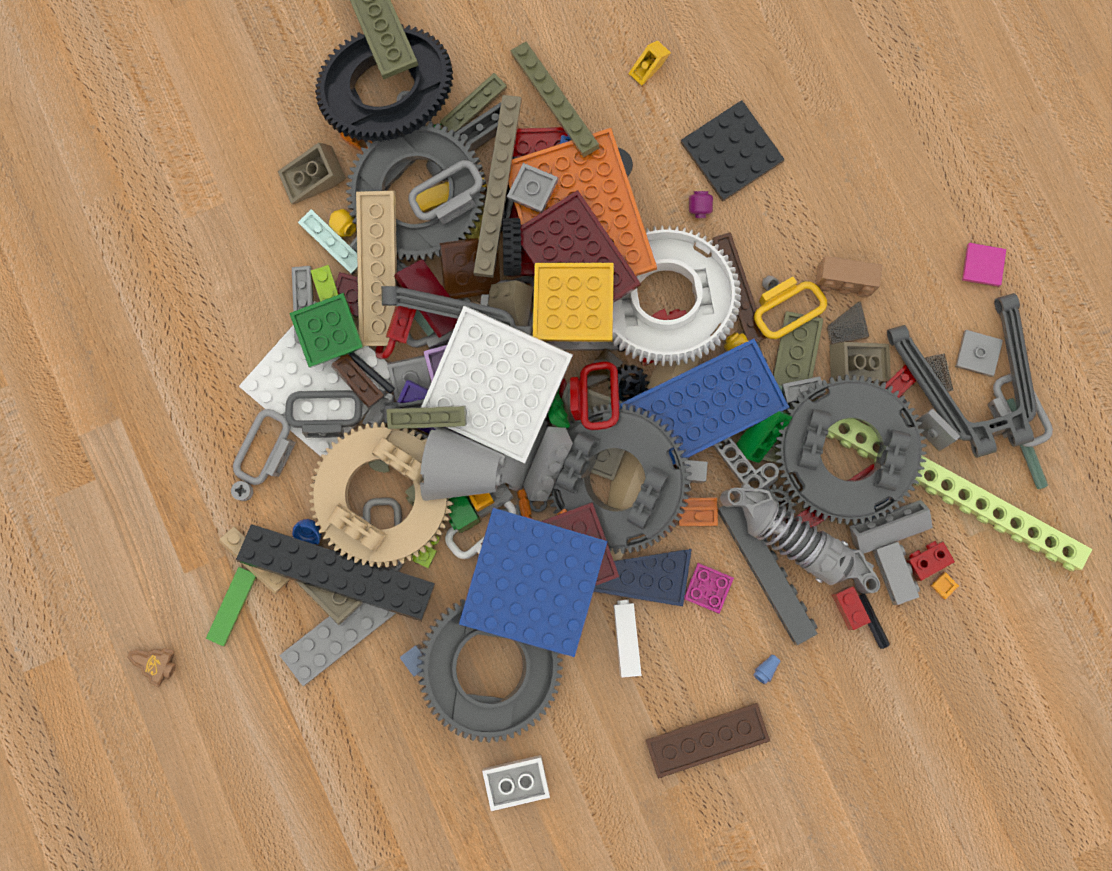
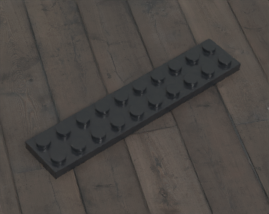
(335, 573)

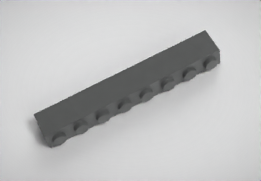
(770, 577)

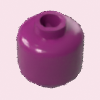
(700, 204)

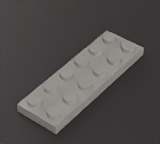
(330, 642)

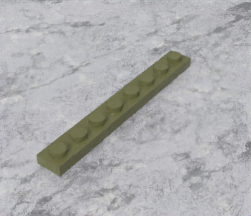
(555, 99)

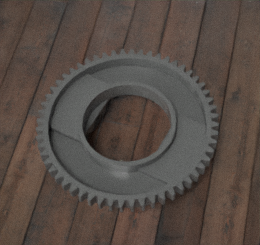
(388, 160)
(475, 713)

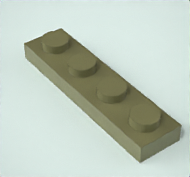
(474, 103)
(426, 417)

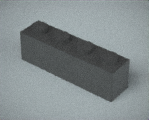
(481, 129)

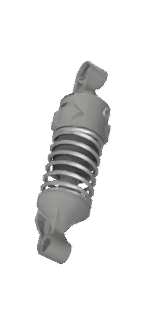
(814, 551)

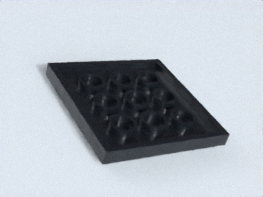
(732, 150)

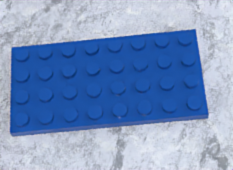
(715, 399)

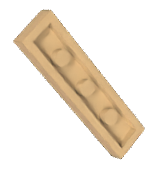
(232, 542)

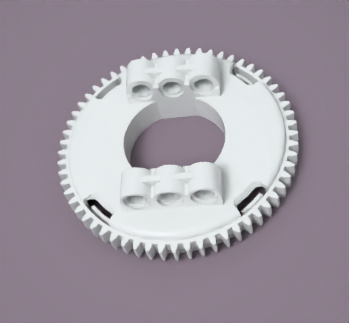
(715, 302)

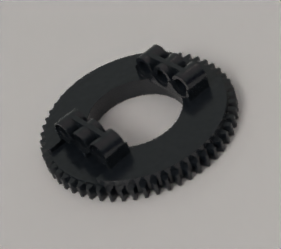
(348, 114)

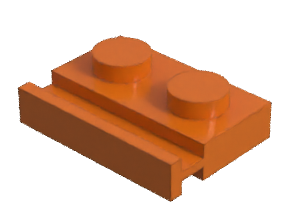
(700, 512)

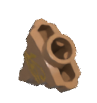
(154, 664)

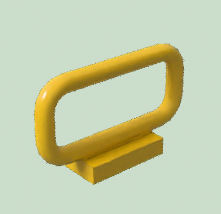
(780, 294)

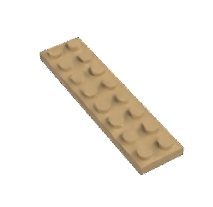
(375, 262)

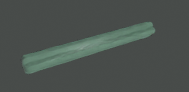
(1031, 458)

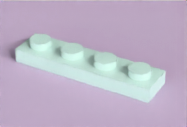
(330, 241)

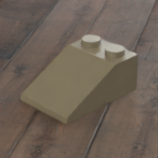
(311, 173)
(514, 298)
(860, 359)

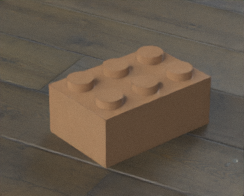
(848, 276)

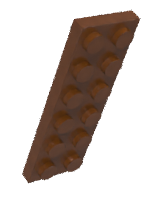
(707, 740)

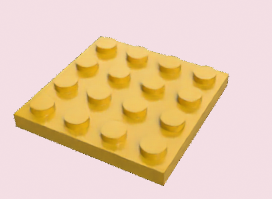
(573, 302)

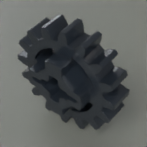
(632, 384)

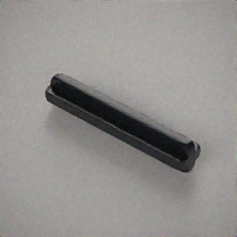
(874, 625)

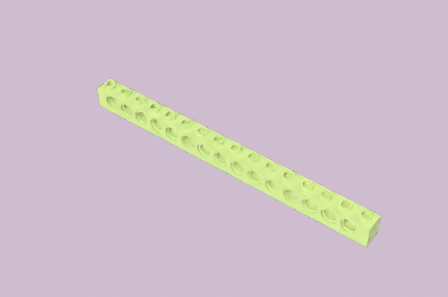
(1077, 552)

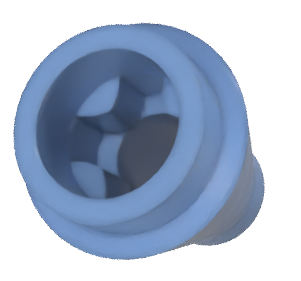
(766, 670)

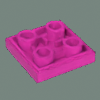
(984, 264)
(708, 588)

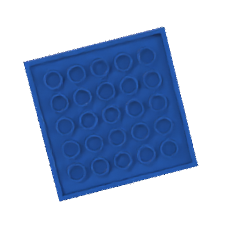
(533, 582)

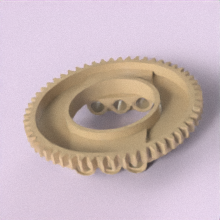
(352, 532)

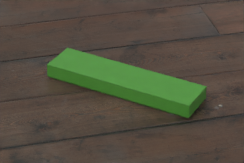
(231, 606)

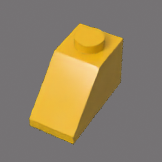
(649, 62)

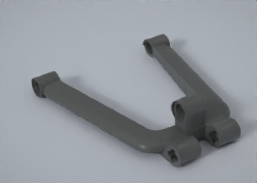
(438, 305)
(982, 433)

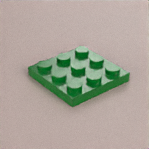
(326, 330)

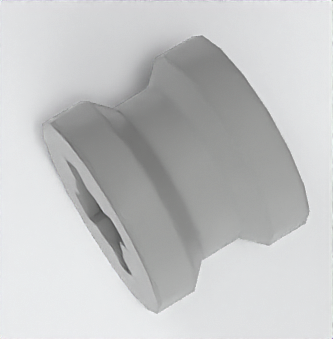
(246, 492)

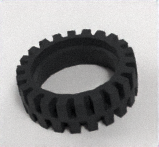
(512, 246)

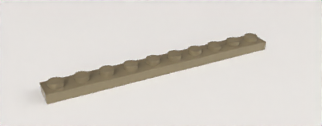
(497, 186)

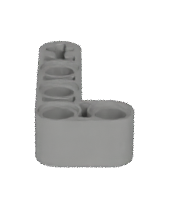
(740, 460)

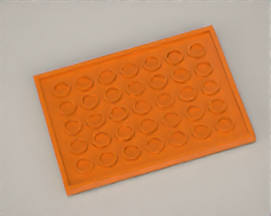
(603, 186)

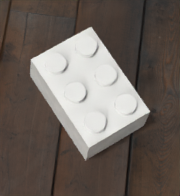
(516, 783)

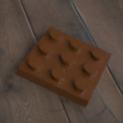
(458, 269)

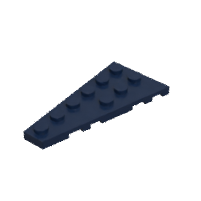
(651, 578)

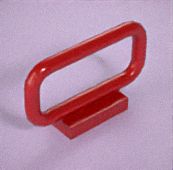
(397, 330)
(579, 396)

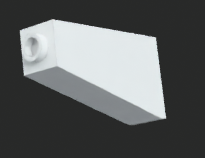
(627, 639)

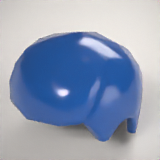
(307, 531)

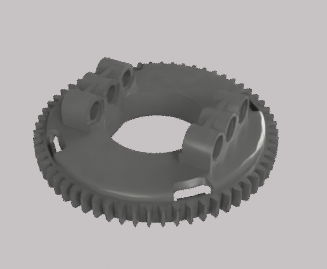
(896, 460)
(663, 486)

